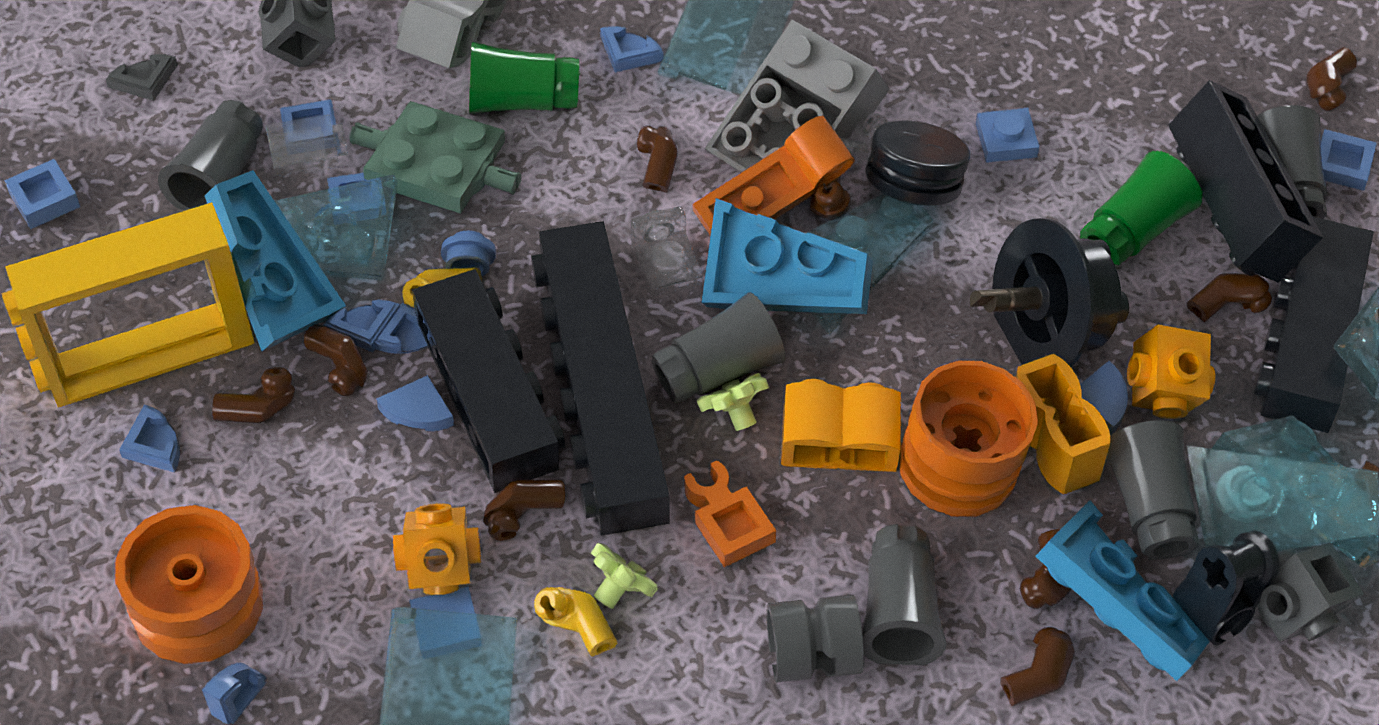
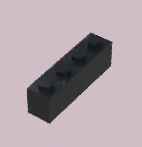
(1244, 183)
(1317, 309)
(487, 380)

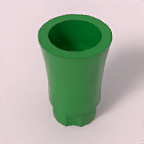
(521, 80)
(1145, 205)

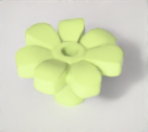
(735, 400)
(619, 576)

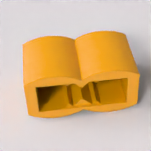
(841, 426)
(1070, 431)

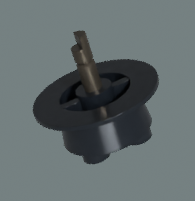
(1054, 292)

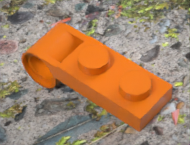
(784, 177)

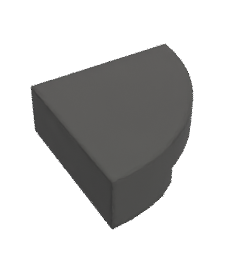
(143, 78)

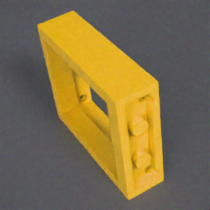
(112, 263)

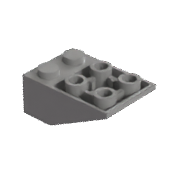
(794, 84)

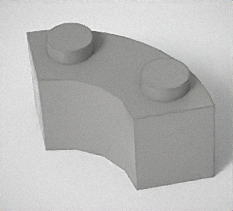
(444, 28)

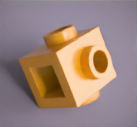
(1171, 371)
(439, 528)

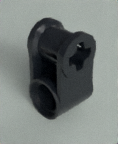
(1228, 584)

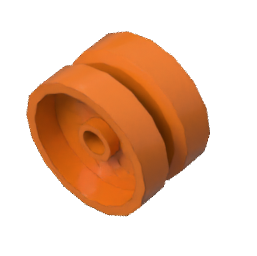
(189, 584)

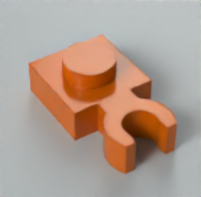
(728, 520)

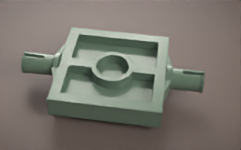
(436, 156)

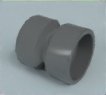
(815, 638)

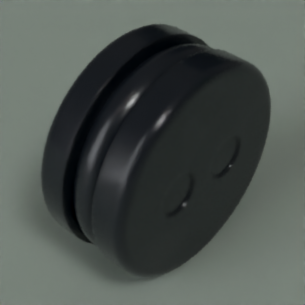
(917, 163)

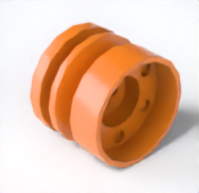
(967, 438)

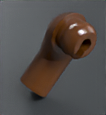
(662, 159)
(830, 201)
(1231, 288)
(261, 404)
(515, 500)
(1042, 587)

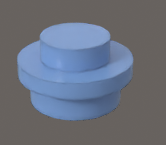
(468, 250)

